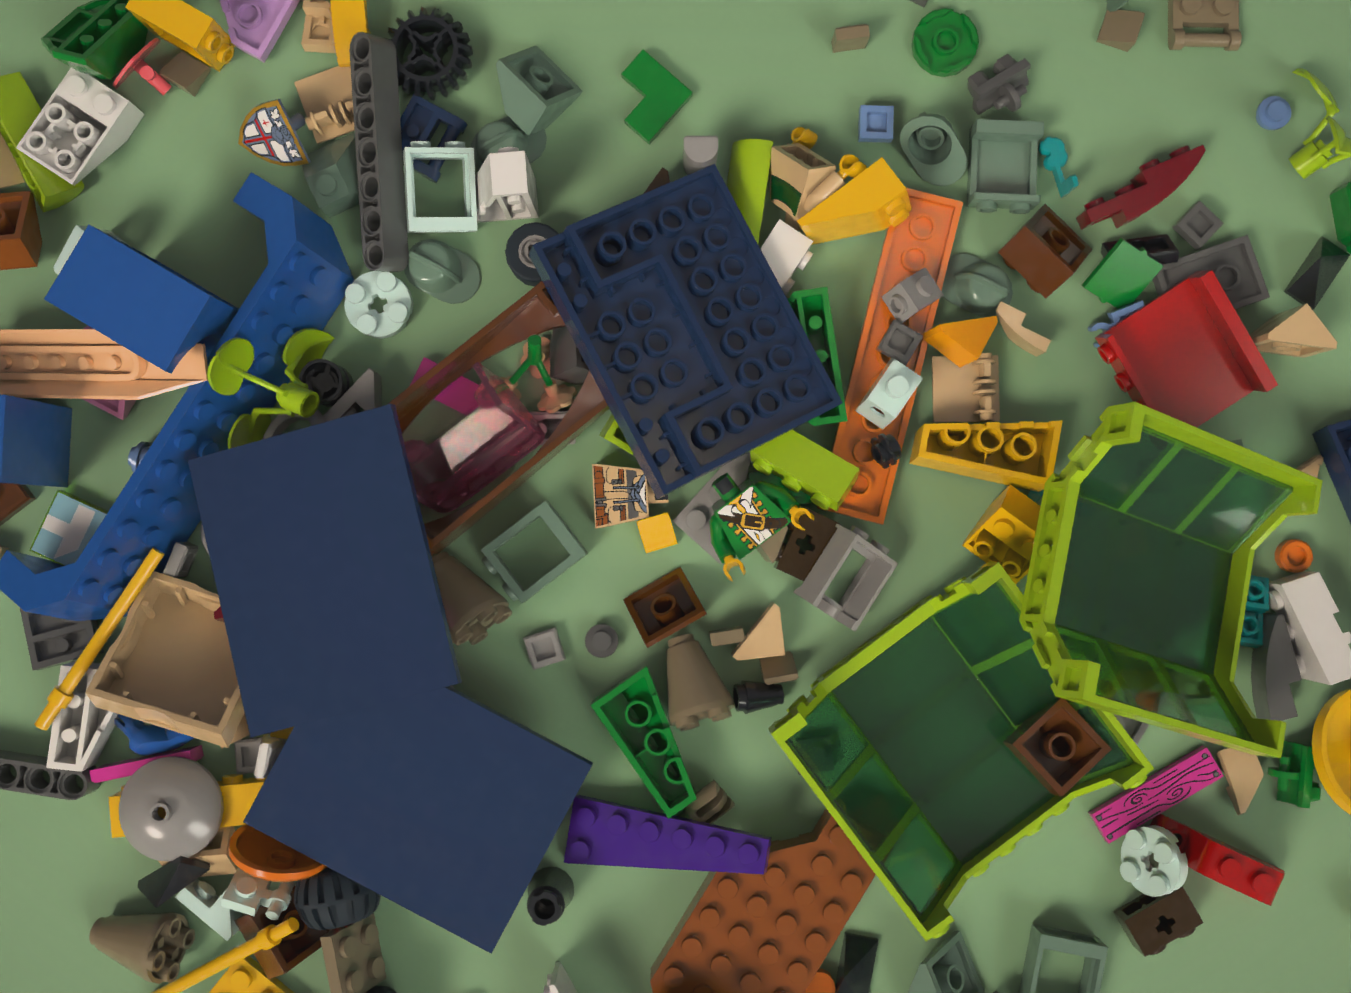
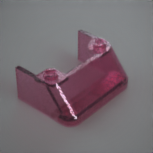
(474, 448)

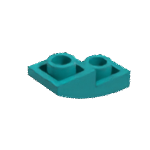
(1256, 605)

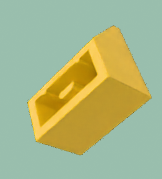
(1006, 533)

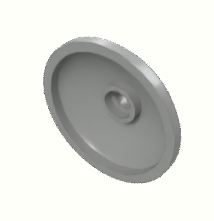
(191, 806)

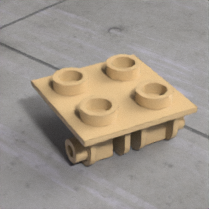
(328, 103)
(966, 391)

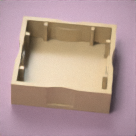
(172, 664)

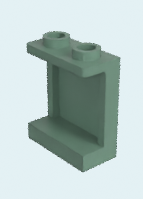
(1003, 165)

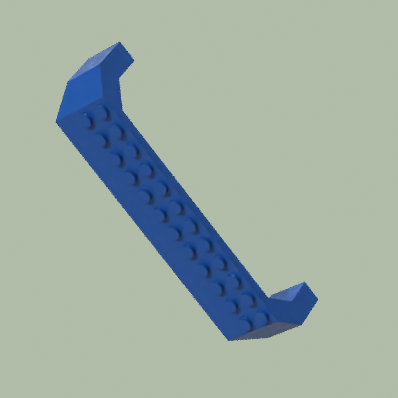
(159, 503)

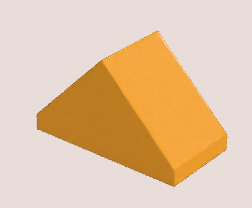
(961, 340)

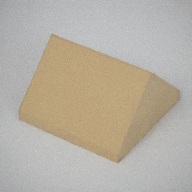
(1294, 334)

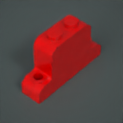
(1224, 862)

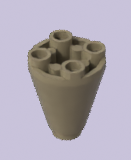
(467, 600)
(694, 685)
(145, 943)

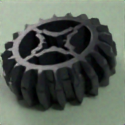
(418, 63)

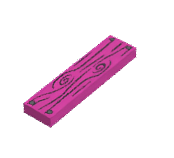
(1156, 794)

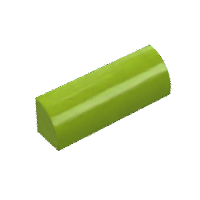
(17, 114)
(749, 179)

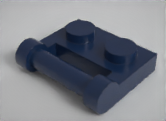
(420, 123)

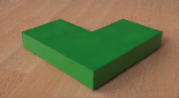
(661, 92)

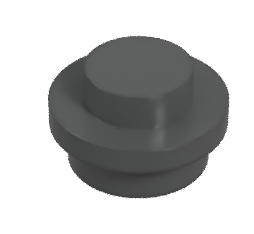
(601, 640)

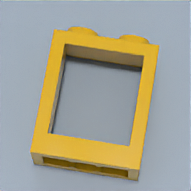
(185, 29)

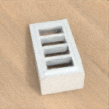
(268, 753)

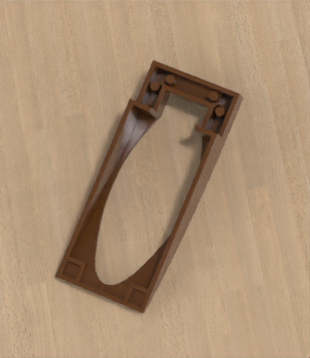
(526, 317)

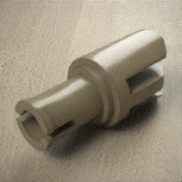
(710, 804)

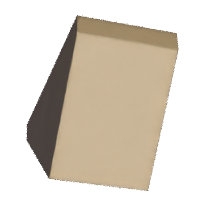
(763, 638)

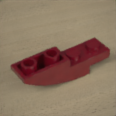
(1147, 189)

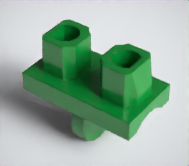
(1296, 775)

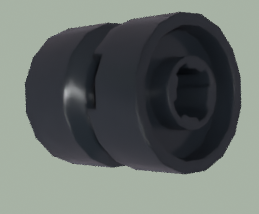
(327, 380)

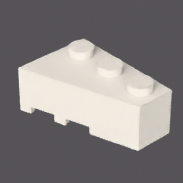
(506, 187)
(1313, 630)
(80, 729)

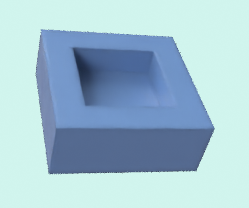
(875, 123)

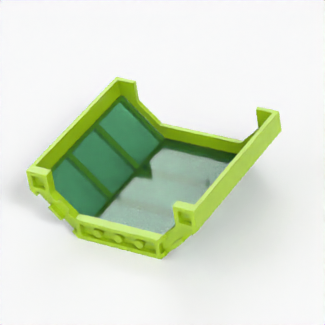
(1150, 573)
(913, 747)

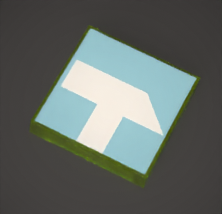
(67, 528)

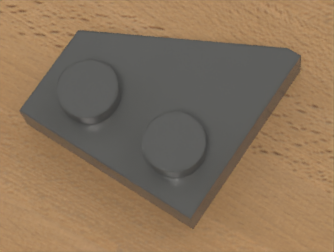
(55, 640)

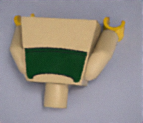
(804, 178)

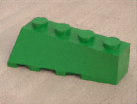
(643, 734)

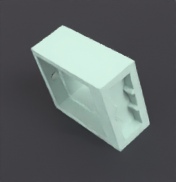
(452, 151)

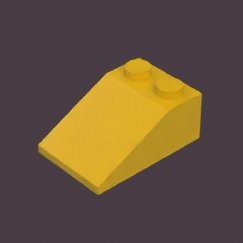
(859, 207)

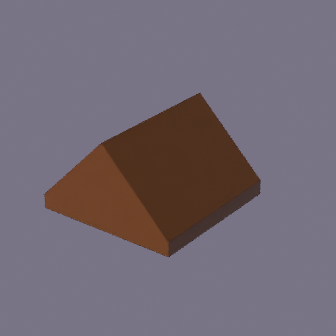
(664, 607)

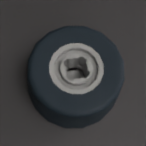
(519, 247)

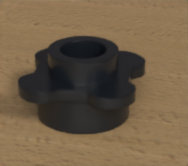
(885, 450)

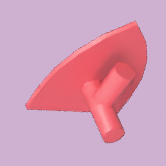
(143, 69)

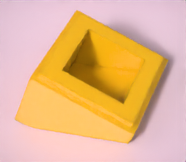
(656, 532)

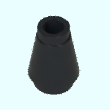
(755, 696)

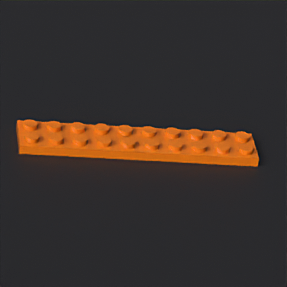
(915, 244)

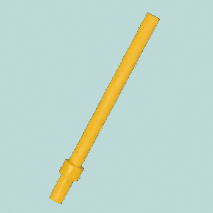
(63, 694)
(265, 939)

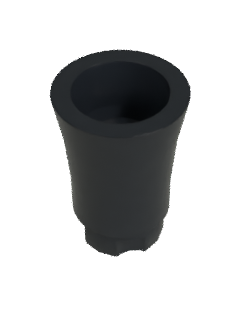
(553, 885)

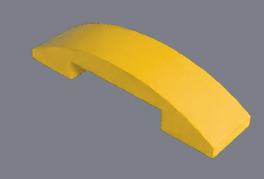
(347, 20)

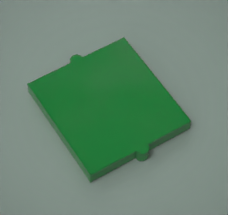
(1122, 274)

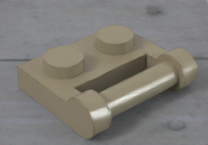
(1204, 15)

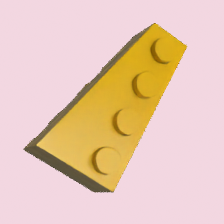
(991, 451)

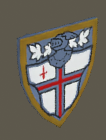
(273, 135)

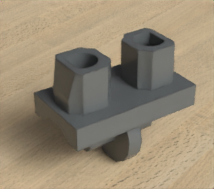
(1003, 88)

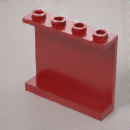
(1186, 352)

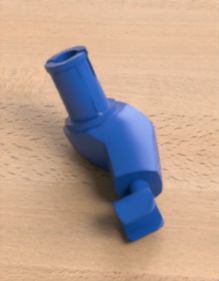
(150, 738)

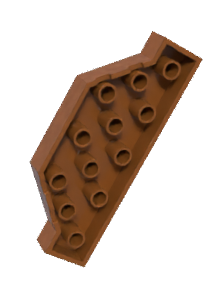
(770, 926)

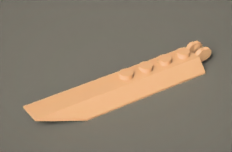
(86, 367)

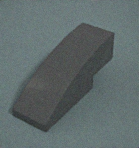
(1273, 670)

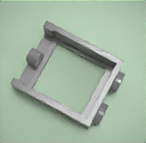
(863, 588)

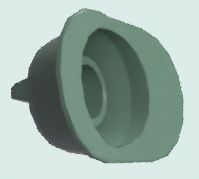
(506, 134)
(933, 149)
(442, 271)
(976, 285)

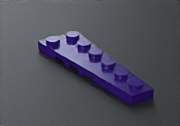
(643, 838)

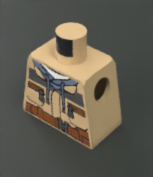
(621, 495)

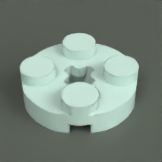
(361, 295)
(1136, 867)

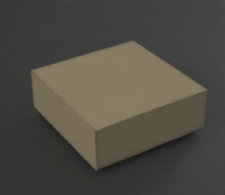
(850, 38)
(726, 636)

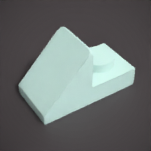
(203, 902)

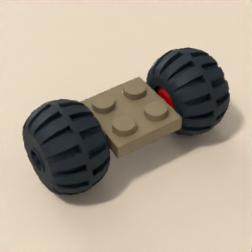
(353, 946)

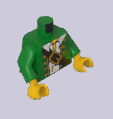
(749, 517)

